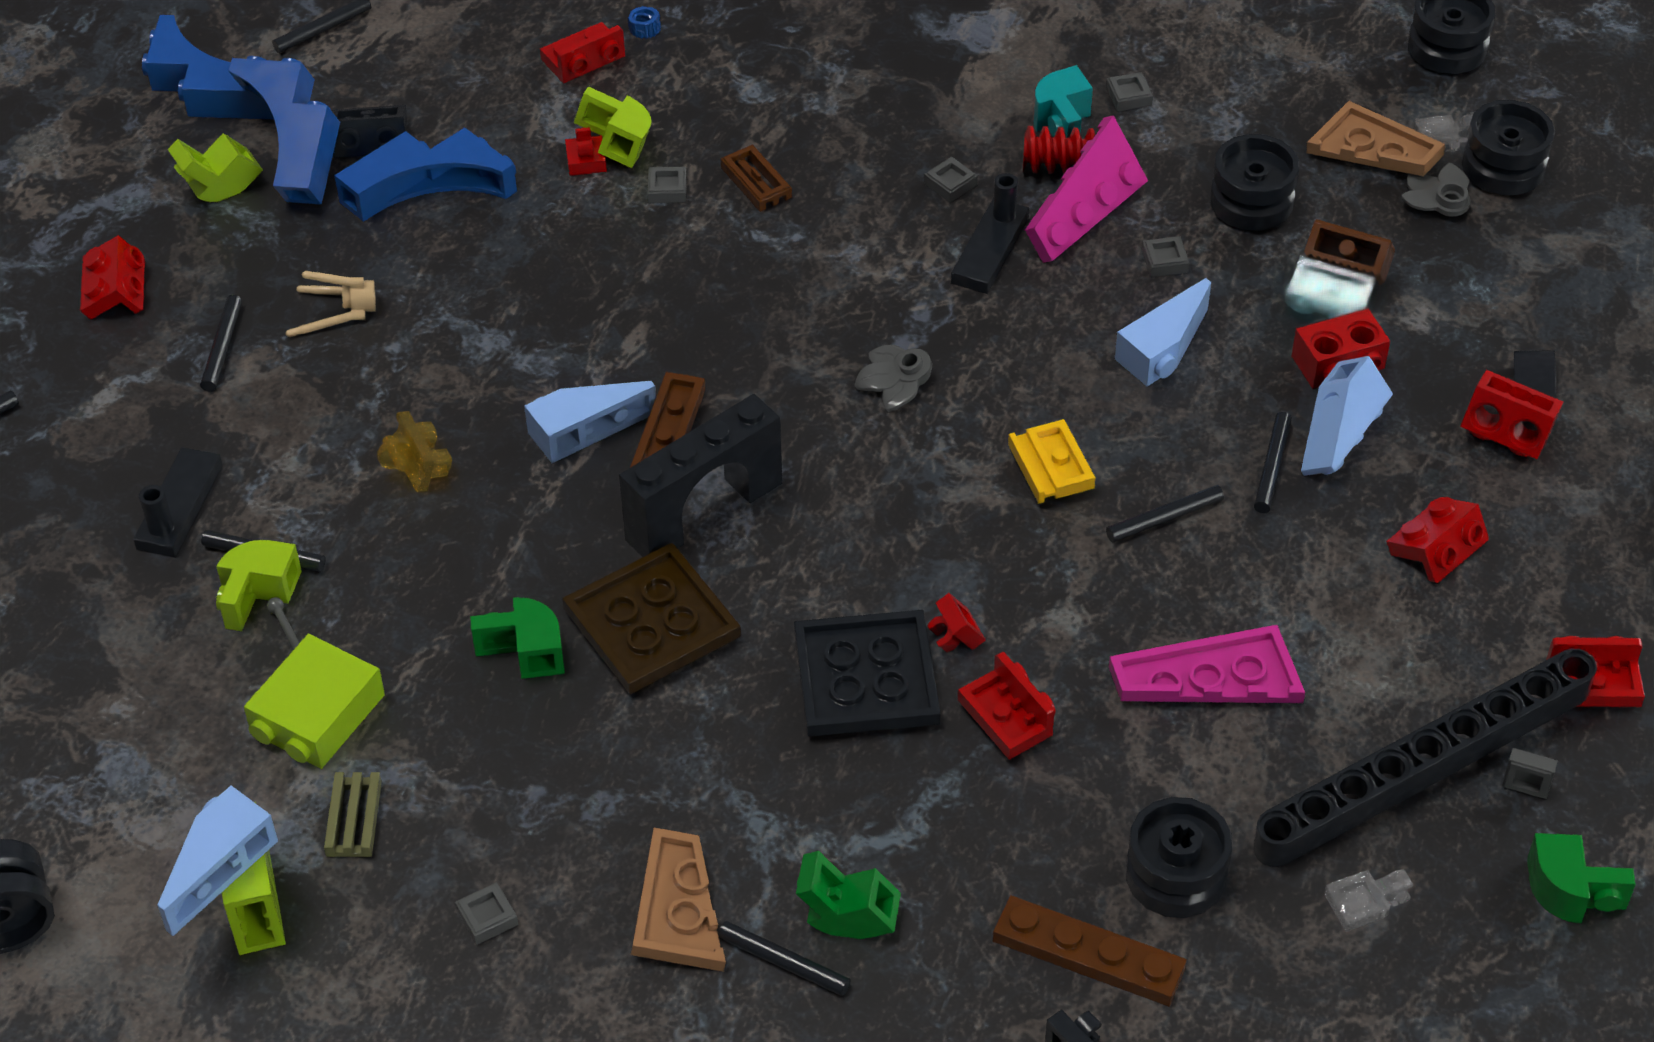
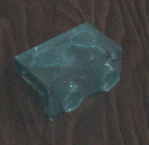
(1328, 289)

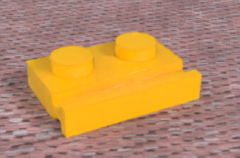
(1051, 461)

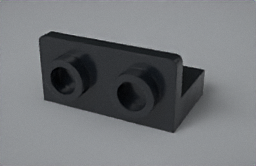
(367, 129)

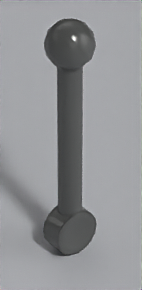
(275, 606)

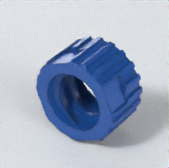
(644, 22)

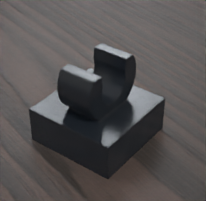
(1063, 1029)

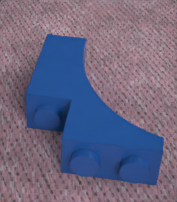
(198, 77)
(304, 127)
(411, 169)

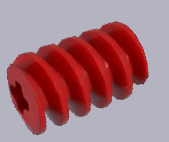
(1053, 149)

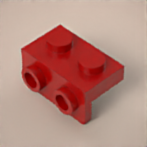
(111, 277)
(1441, 536)
(1617, 673)
(1009, 707)

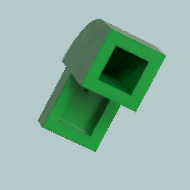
(527, 630)
(1569, 886)
(847, 905)

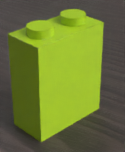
(314, 701)
(254, 908)

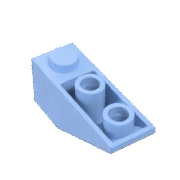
(1343, 411)

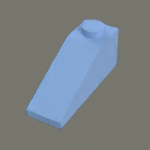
(1159, 339)
(584, 415)
(217, 850)

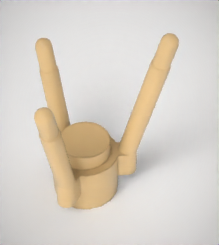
(355, 293)

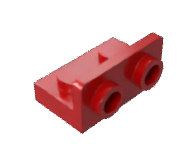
(584, 51)

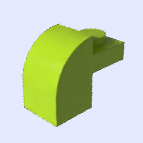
(620, 123)
(219, 172)
(255, 572)

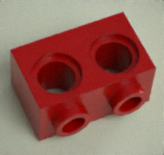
(1338, 339)
(1514, 405)

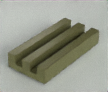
(355, 785)

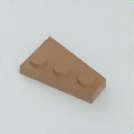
(1375, 141)
(676, 906)

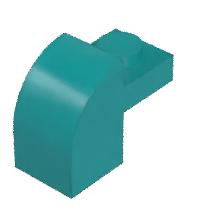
(1062, 100)

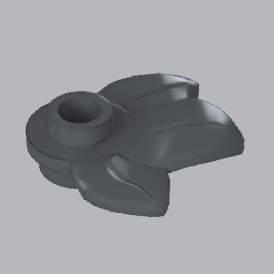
(1443, 193)
(893, 375)

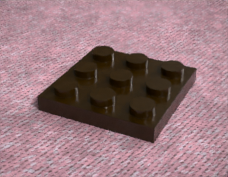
(651, 618)

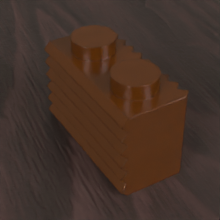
(1350, 249)

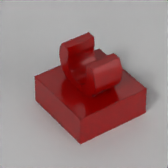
(583, 153)
(958, 623)

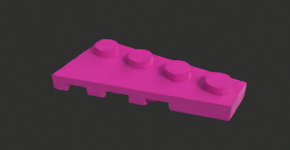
(1089, 191)
(1220, 668)

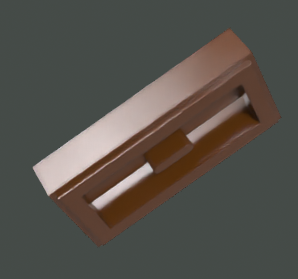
(750, 180)

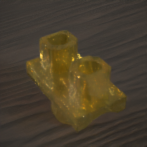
(410, 452)

